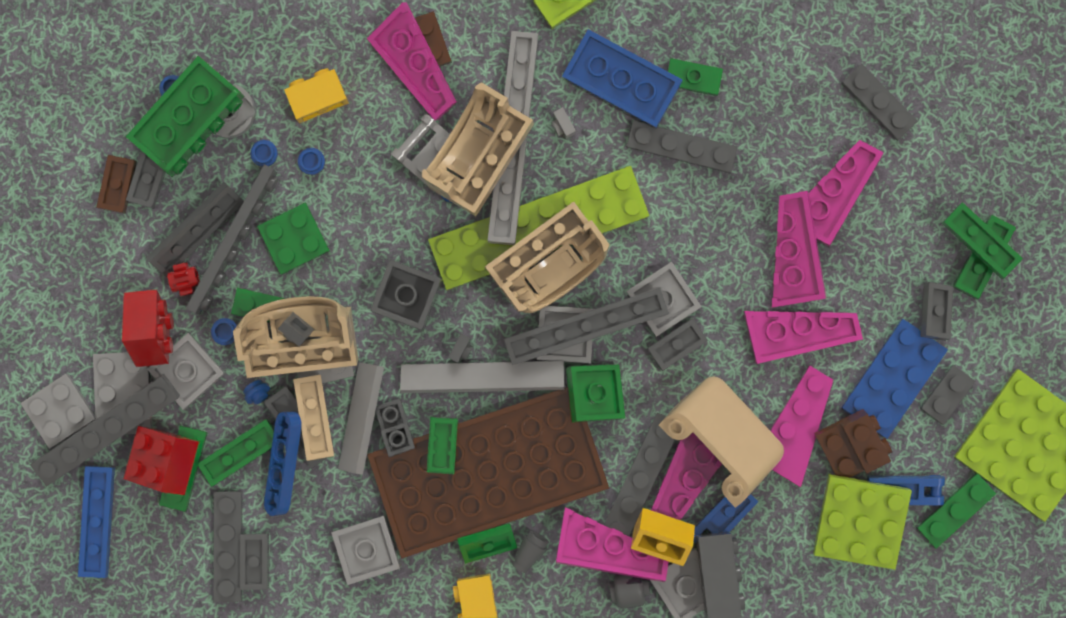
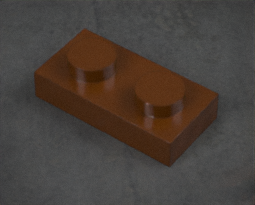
(431, 31)
(116, 184)

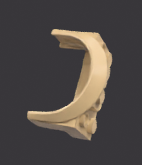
(476, 151)
(557, 272)
(270, 357)

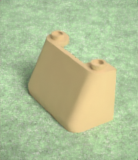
(729, 433)

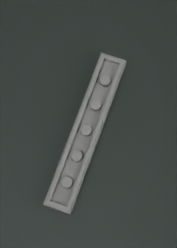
(482, 377)

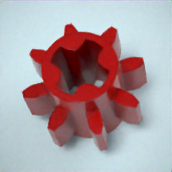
(183, 279)

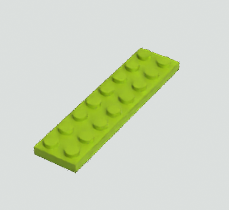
(606, 200)

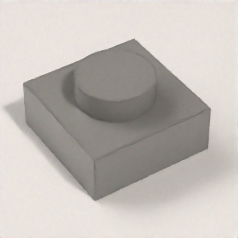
(562, 124)

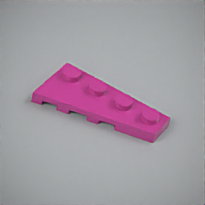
(409, 56)
(839, 190)
(797, 264)
(792, 333)
(799, 422)
(685, 477)
(604, 549)

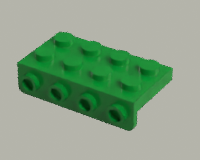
(186, 117)

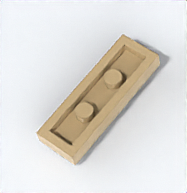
(313, 417)

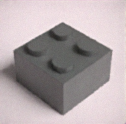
(406, 295)

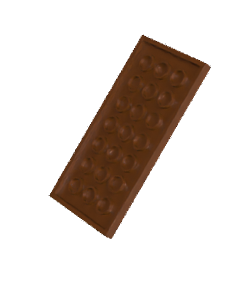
(504, 471)

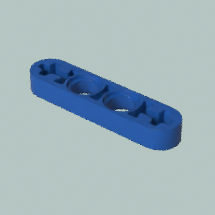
(279, 493)

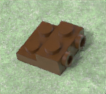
(854, 444)

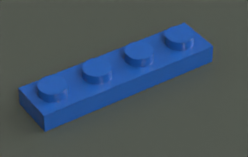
(96, 522)

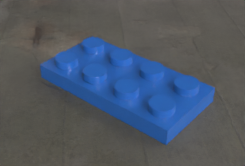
(622, 78)
(895, 376)

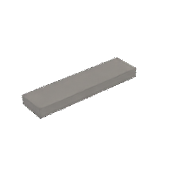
(360, 418)

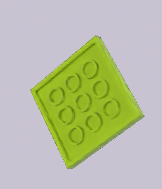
(1021, 445)

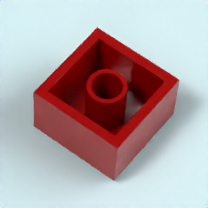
(147, 328)
(161, 460)

